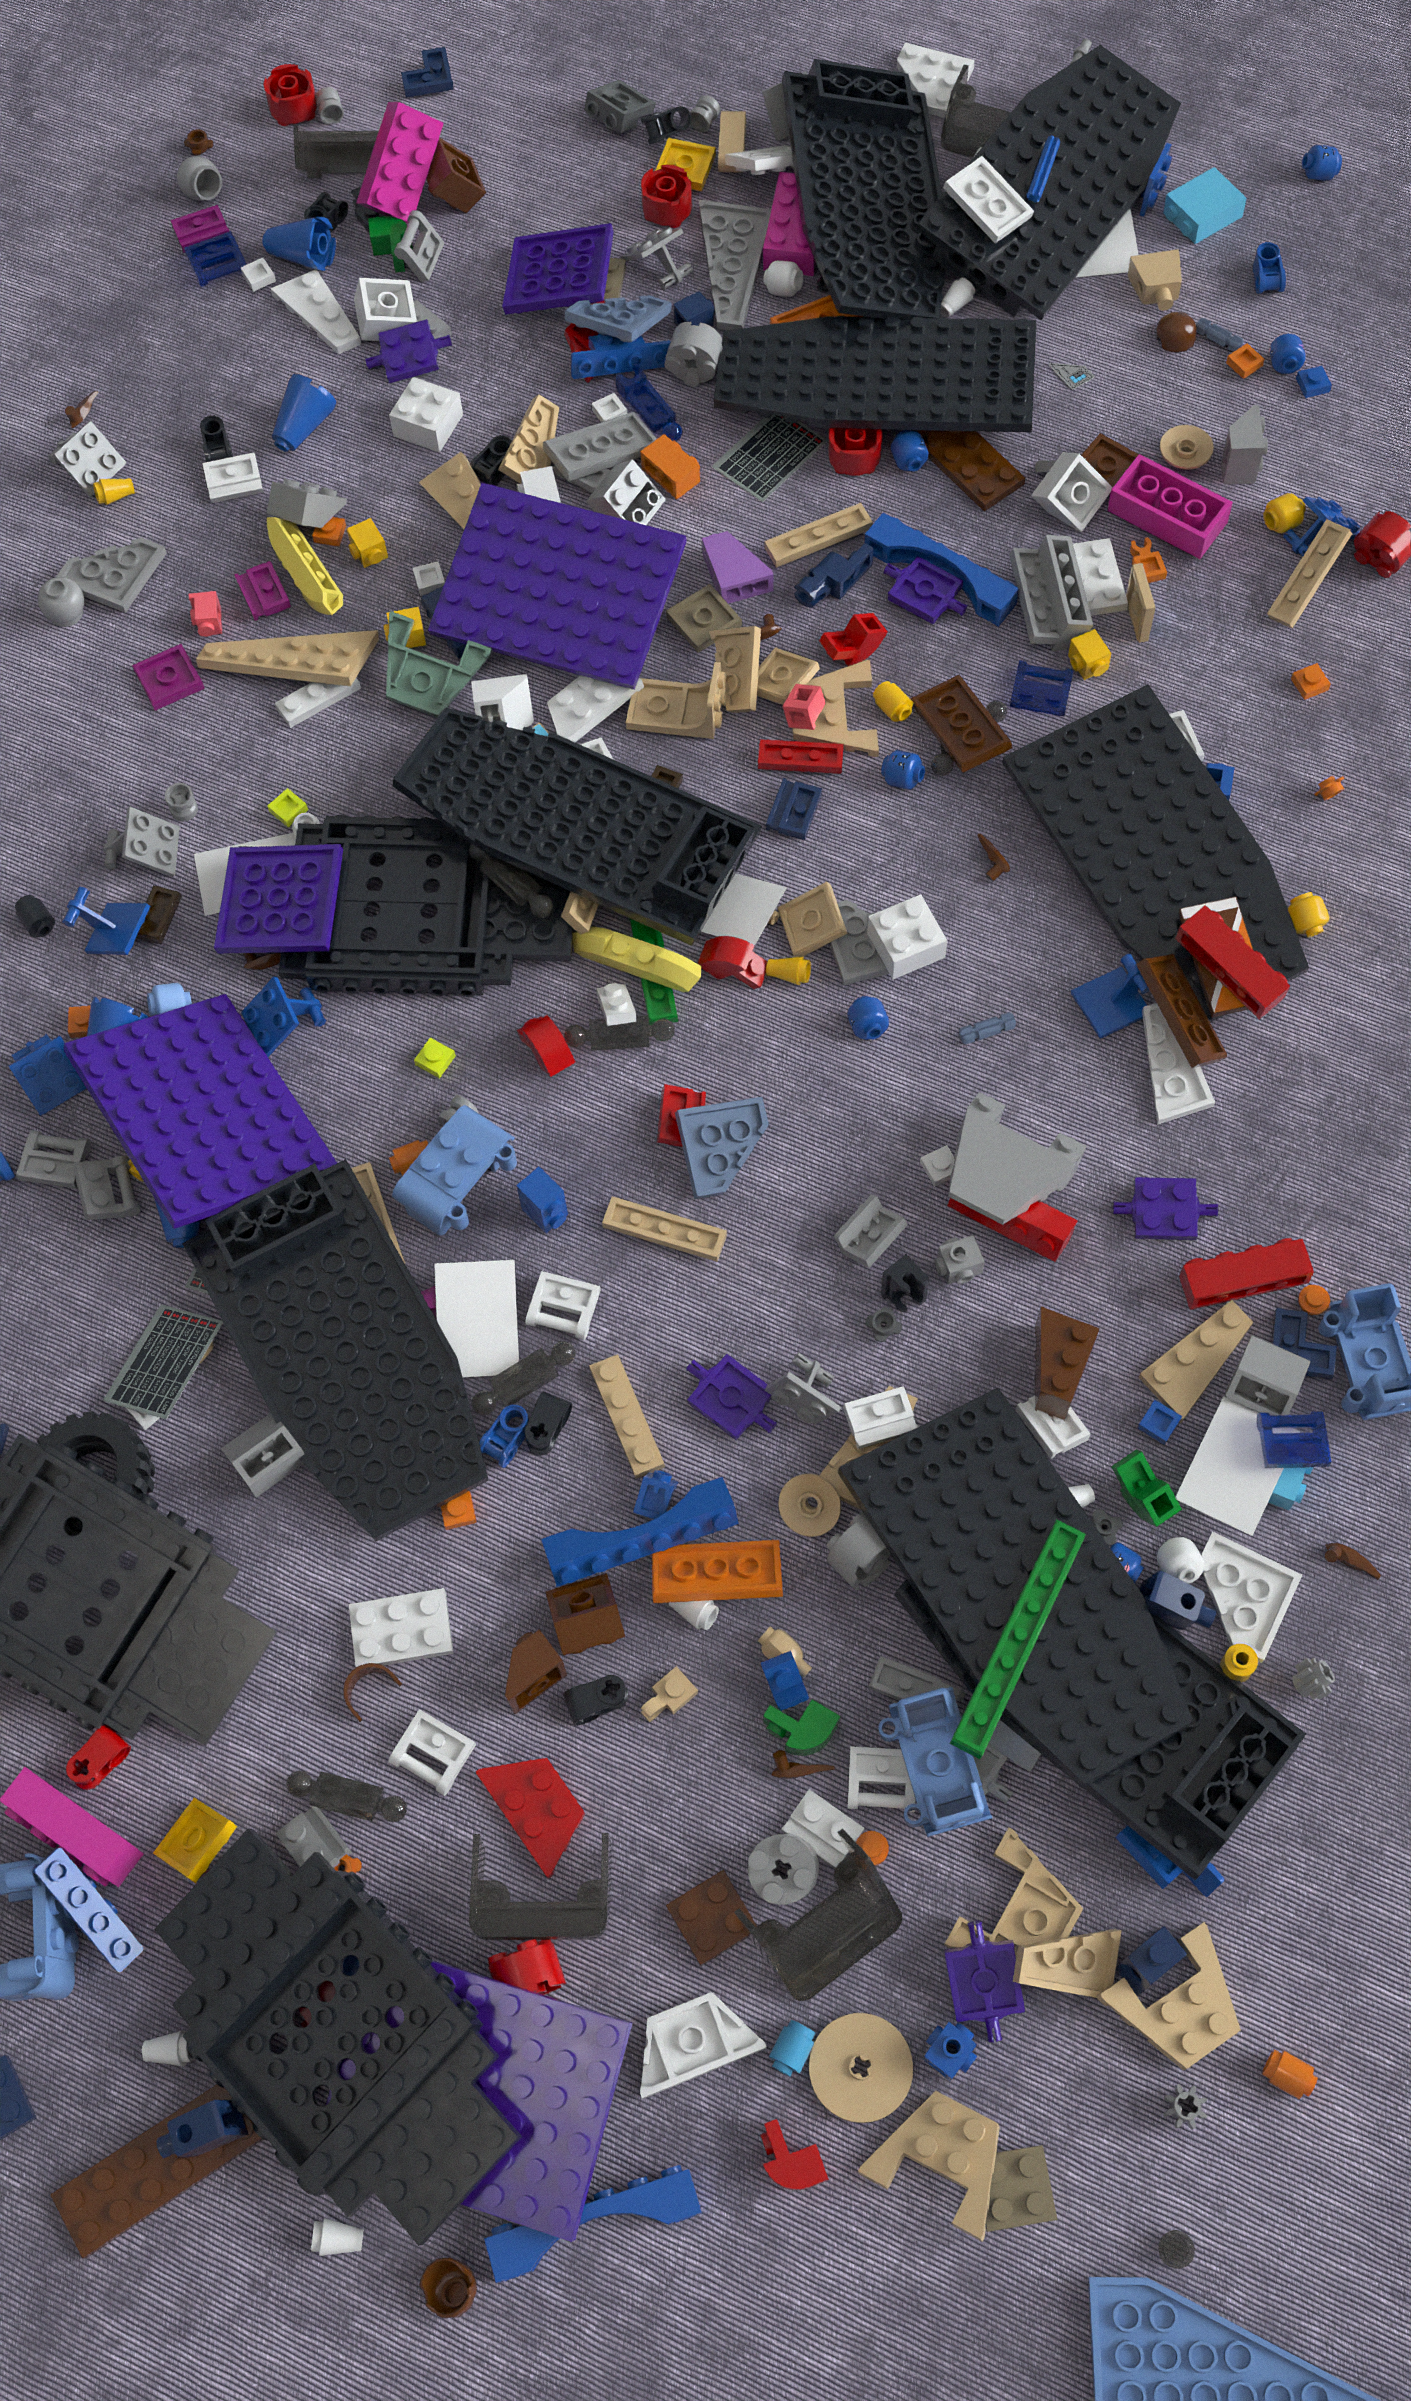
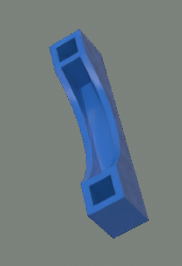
(898, 543)
(581, 1553)
(665, 2199)

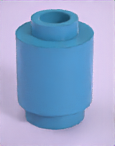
(792, 2048)

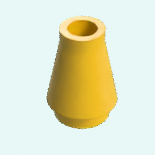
(111, 490)
(790, 969)

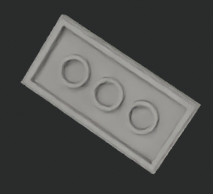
(599, 446)

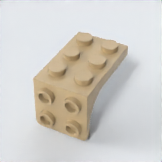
(679, 706)

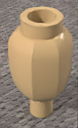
(779, 1642)

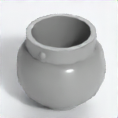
(199, 178)
(61, 601)

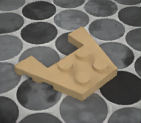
(832, 721)
(1038, 1909)
(1190, 2017)
(950, 2143)

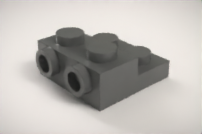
(618, 105)

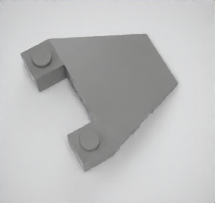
(1002, 1170)

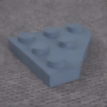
(619, 317)
(719, 1141)

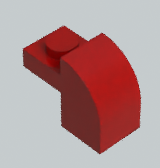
(857, 641)
(735, 957)
(546, 1044)
(794, 2170)

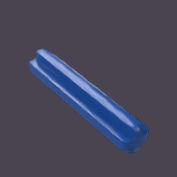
(1043, 169)

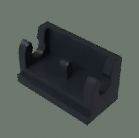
(904, 1279)

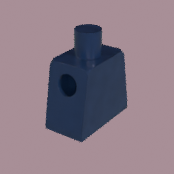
(1176, 1601)
(1151, 1960)
(202, 2130)

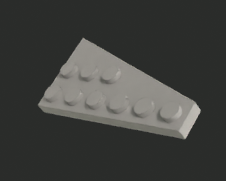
(734, 251)

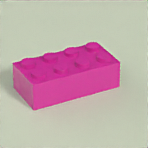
(399, 161)
(784, 233)
(1169, 506)
(66, 1824)

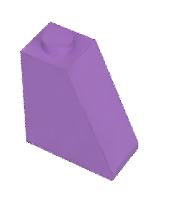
(734, 568)

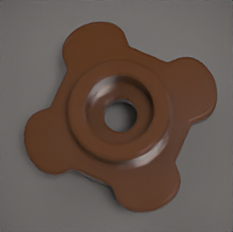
(198, 142)

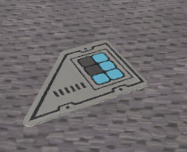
(1072, 374)

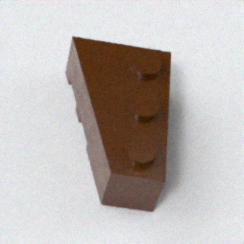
(1061, 1358)

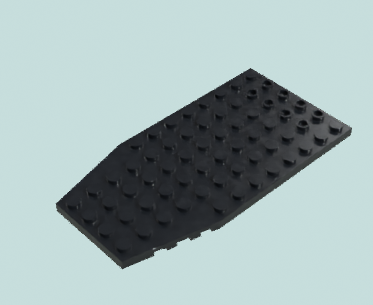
(1110, 140)
(865, 185)
(883, 373)
(579, 820)
(1151, 832)
(343, 1346)
(965, 1522)
(1197, 1783)

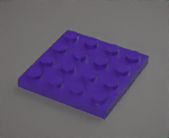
(558, 269)
(279, 899)

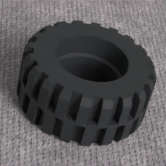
(104, 1435)

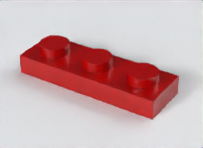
(800, 756)

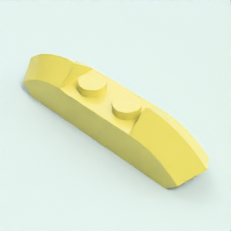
(304, 566)
(637, 958)

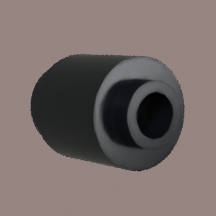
(34, 916)

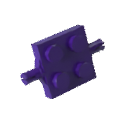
(408, 351)
(925, 590)
(1165, 1208)
(730, 1397)
(983, 1981)

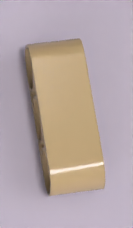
(731, 137)

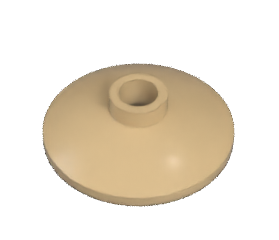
(1186, 447)
(800, 1515)

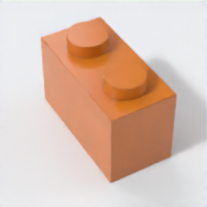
(670, 466)

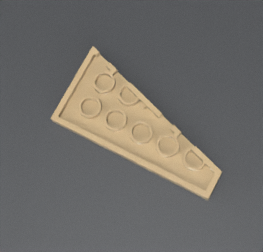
(309, 658)

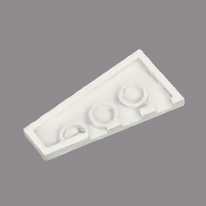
(318, 309)
(1175, 1085)

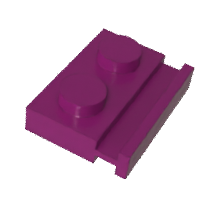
(199, 226)
(262, 590)

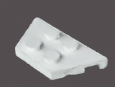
(586, 704)
(693, 2042)

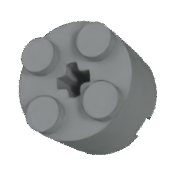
(694, 353)
(858, 1553)
(765, 1861)

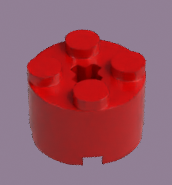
(290, 94)
(666, 196)
(854, 450)
(1384, 543)
(531, 1967)

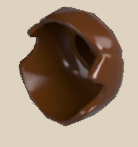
(1176, 331)
(448, 2287)

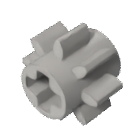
(1313, 1678)
(1194, 2103)

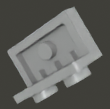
(869, 1232)

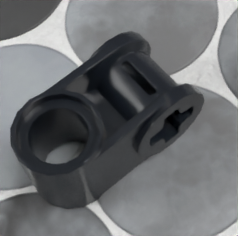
(661, 124)
(328, 208)
(215, 439)
(489, 460)
(547, 1418)
(591, 1700)

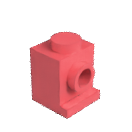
(206, 613)
(803, 706)

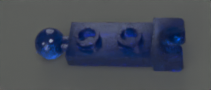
(649, 404)

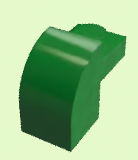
(384, 236)
(1143, 1492)
(808, 1734)

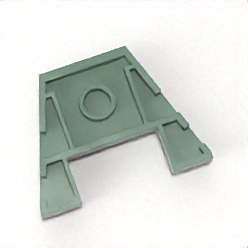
(421, 679)

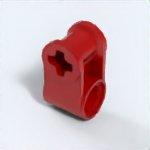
(98, 1755)

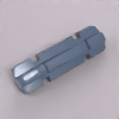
(1219, 335)
(987, 1028)

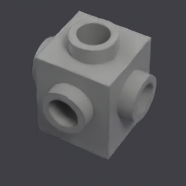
(959, 1260)

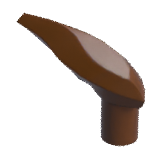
(78, 414)
(769, 628)
(996, 858)
(261, 962)
(1350, 1558)
(791, 1770)

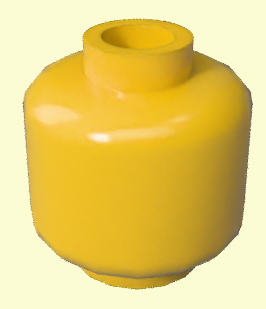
(1284, 513)
(1308, 914)

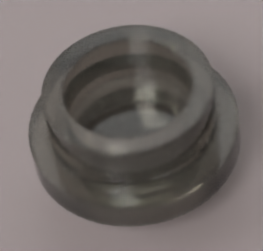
(1176, 2249)

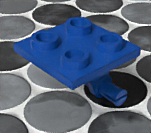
(1156, 180)
(1324, 510)
(113, 929)
(1113, 998)
(273, 1015)
(46, 1073)

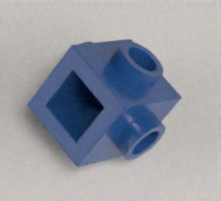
(945, 2062)

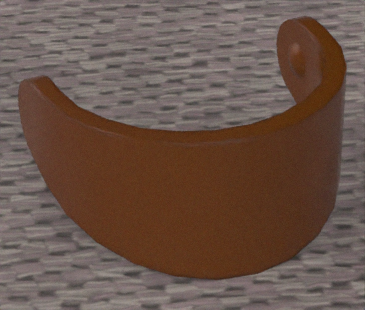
(357, 1674)

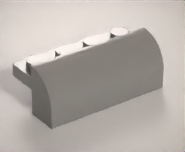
(1051, 592)

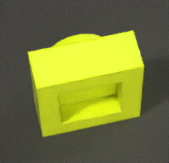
(287, 807)
(434, 1057)

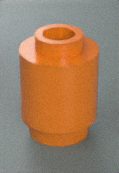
(406, 1155)
(1290, 2074)

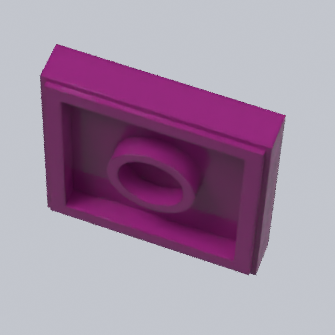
(168, 677)

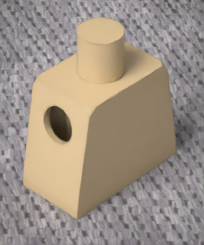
(1156, 277)

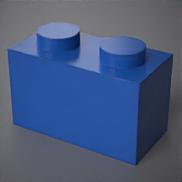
(542, 1200)

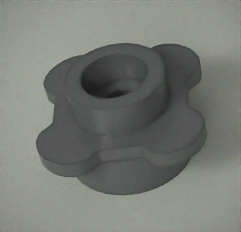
(884, 1315)
(1113, 1525)

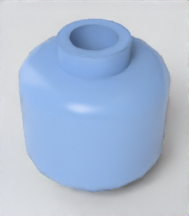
(167, 998)

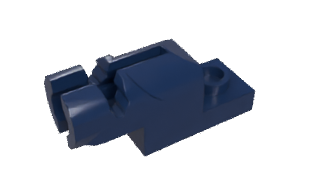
(833, 576)

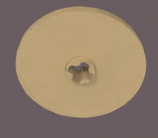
(848, 2093)

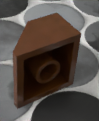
(454, 177)
(585, 1614)
(532, 1670)

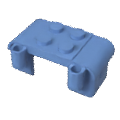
(451, 1168)
(1371, 1351)
(940, 1774)
(51, 1969)

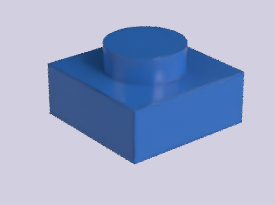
(1313, 381)
(1159, 1422)

